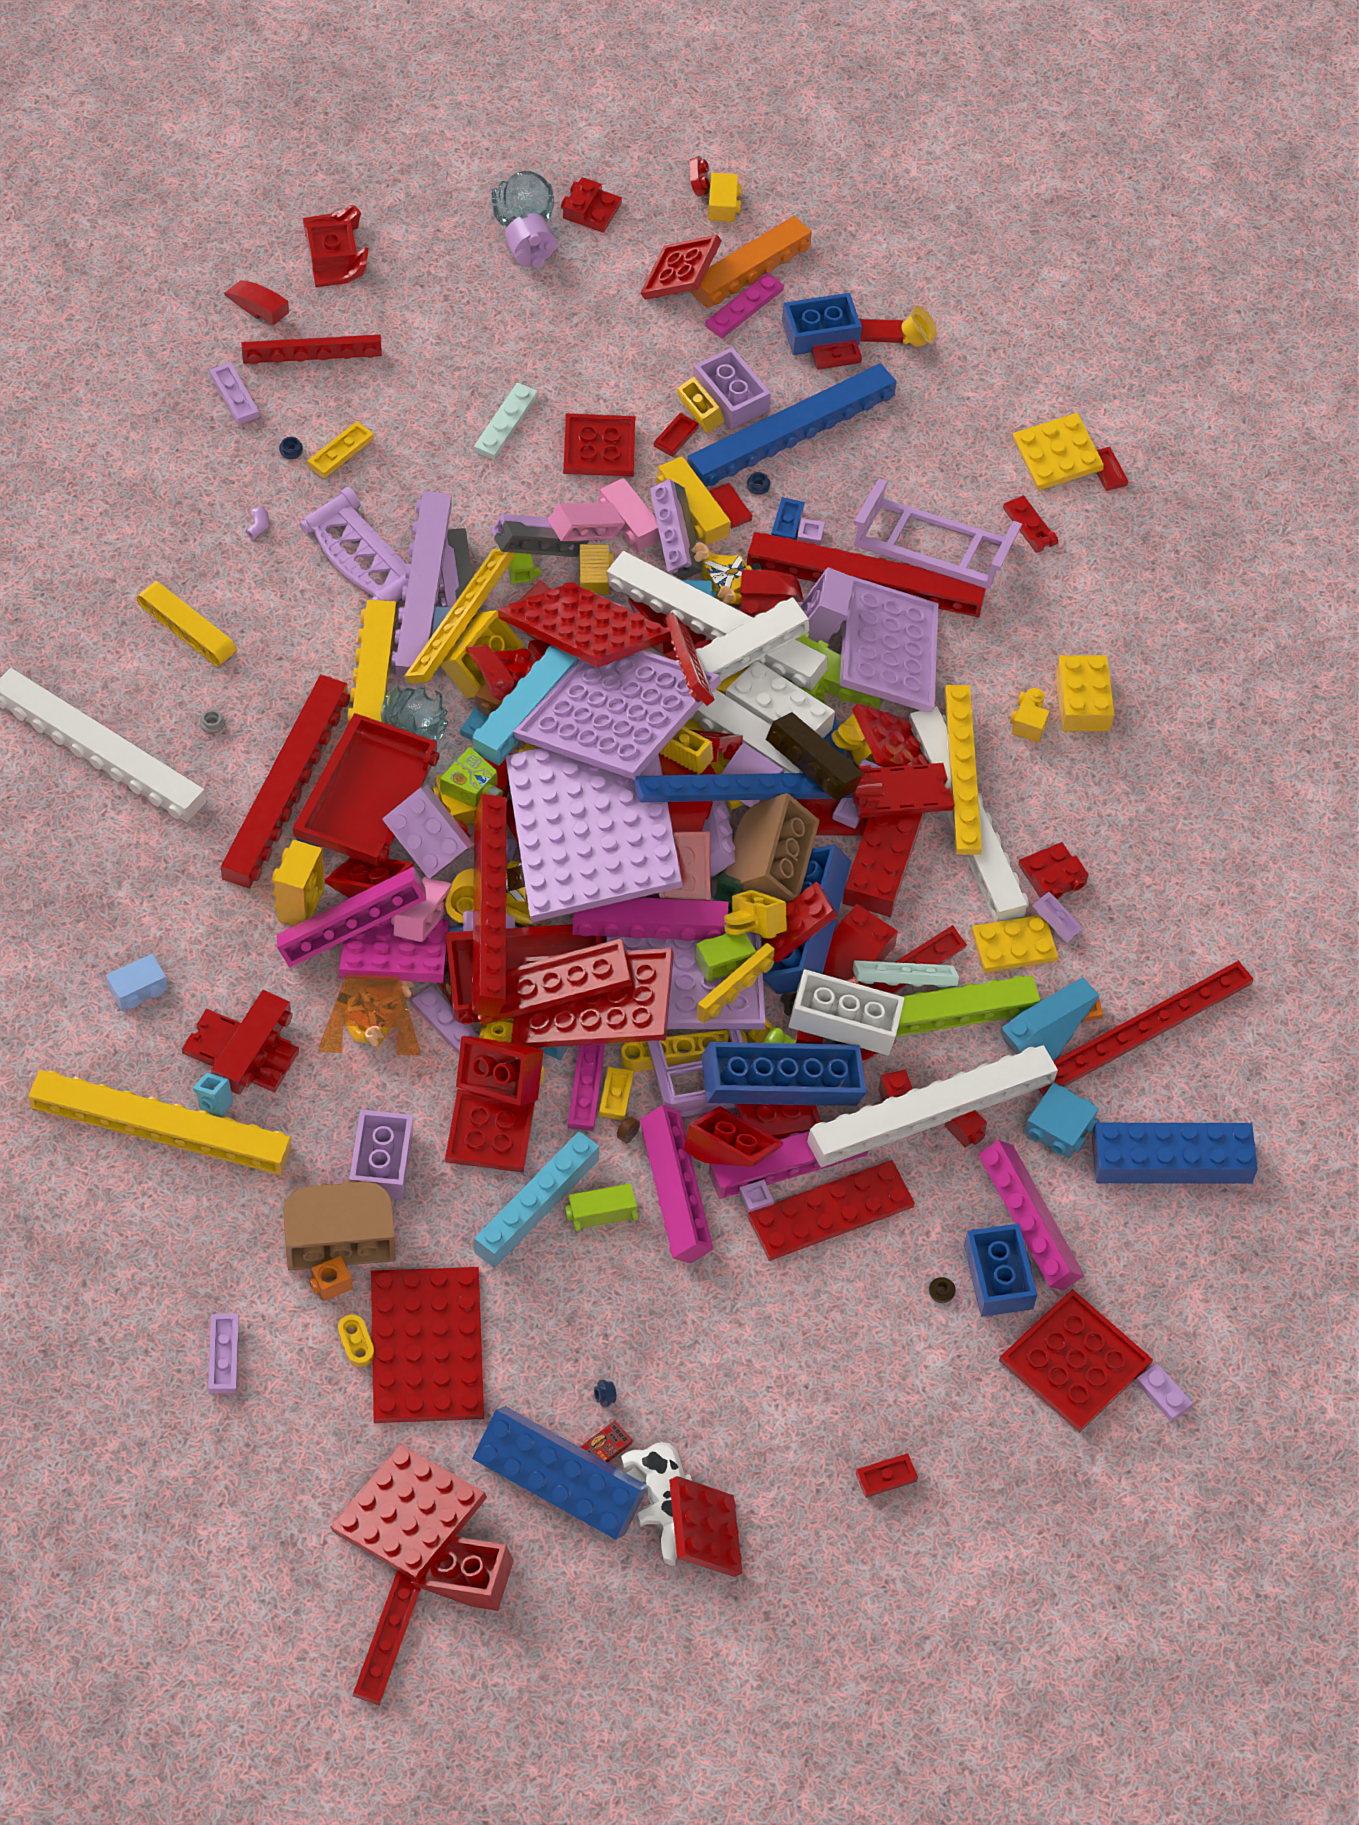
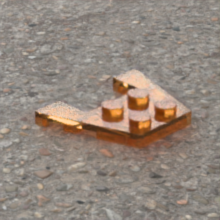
(369, 1003)

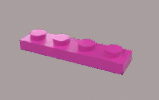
(744, 305)
(586, 1087)

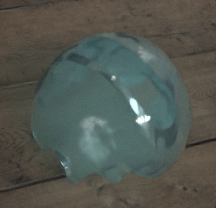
(522, 195)
(415, 712)

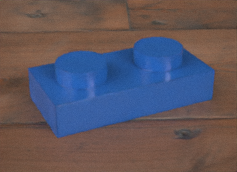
(788, 518)

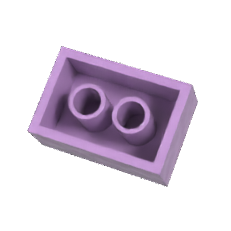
(733, 387)
(828, 604)
(428, 831)
(383, 1150)

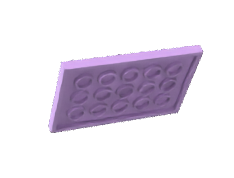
(890, 646)

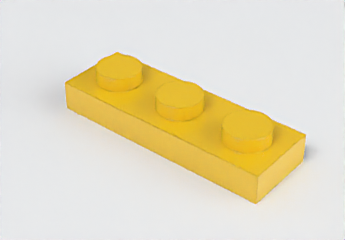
(340, 449)

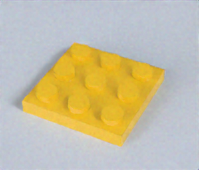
(1058, 451)

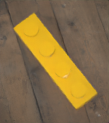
(731, 987)

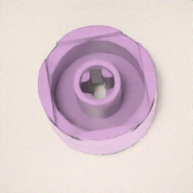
(530, 240)

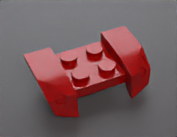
(334, 247)
(765, 589)
(505, 668)

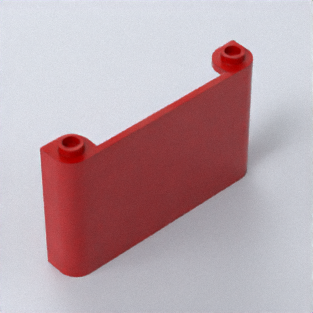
(361, 784)
(519, 943)

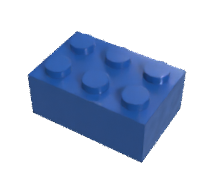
(820, 322)
(1000, 1270)

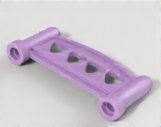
(342, 513)

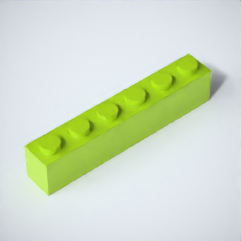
(967, 1005)

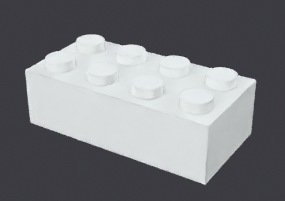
(774, 696)
(846, 1012)

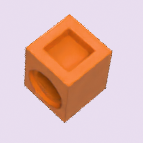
(333, 1268)

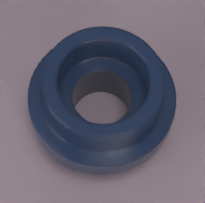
(291, 448)
(758, 478)
(605, 1393)

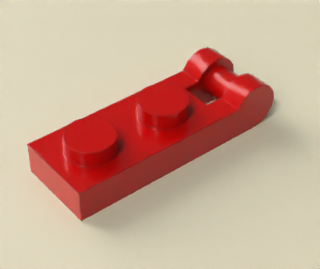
(1032, 524)

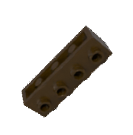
(814, 756)

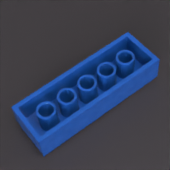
(830, 869)
(783, 1074)
(1174, 1153)
(560, 1472)

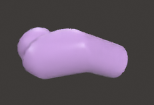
(261, 522)

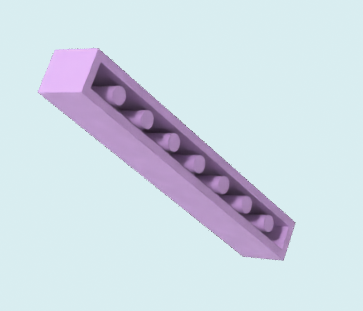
(423, 577)

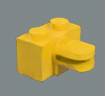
(851, 738)
(756, 914)

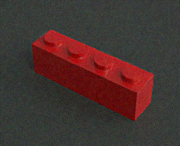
(252, 1040)

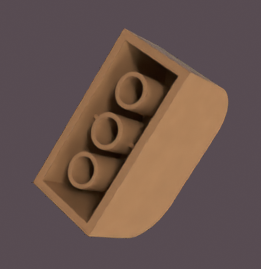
(774, 847)
(338, 1221)

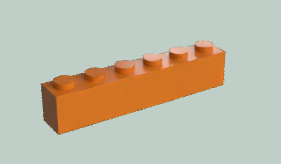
(753, 261)

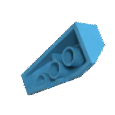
(1051, 1020)

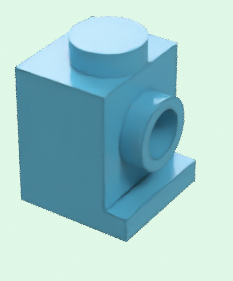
(213, 1100)

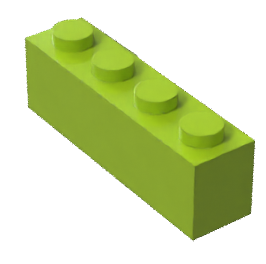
(832, 676)

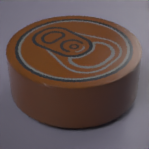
(628, 1129)

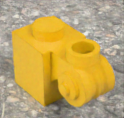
(1030, 718)

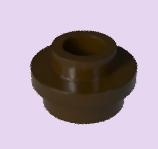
(939, 1296)

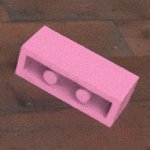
(586, 521)
(640, 523)
(421, 919)

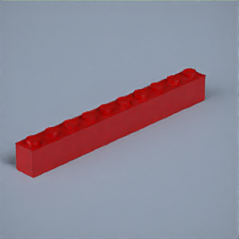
(810, 561)
(285, 781)
(489, 906)

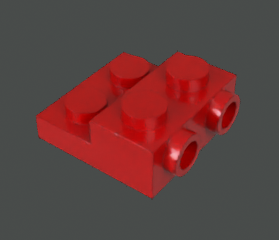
(590, 205)
(1054, 871)

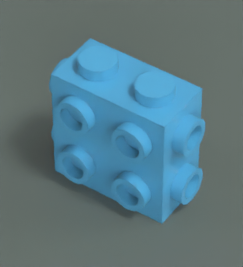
(1062, 1121)

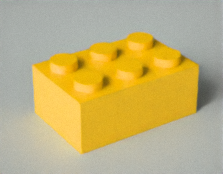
(483, 630)
(1084, 693)
(298, 883)

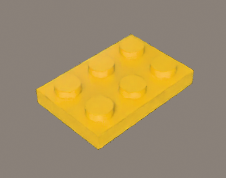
(1014, 943)

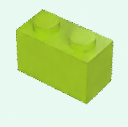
(723, 955)

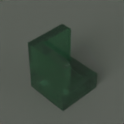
(726, 888)

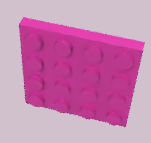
(383, 954)

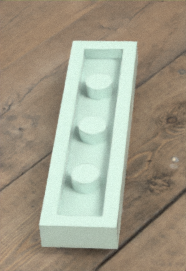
(505, 421)
(908, 973)

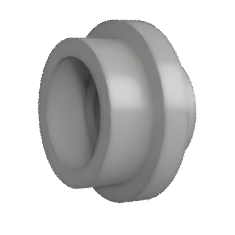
(209, 716)

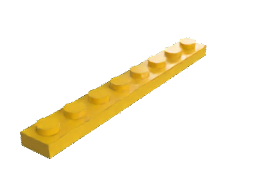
(459, 616)
(963, 770)

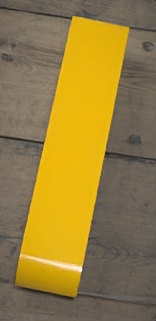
(186, 623)
(693, 1043)

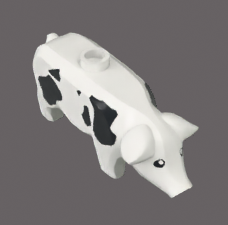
(655, 1468)

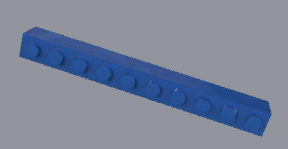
(792, 425)

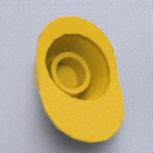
(919, 328)
(461, 895)

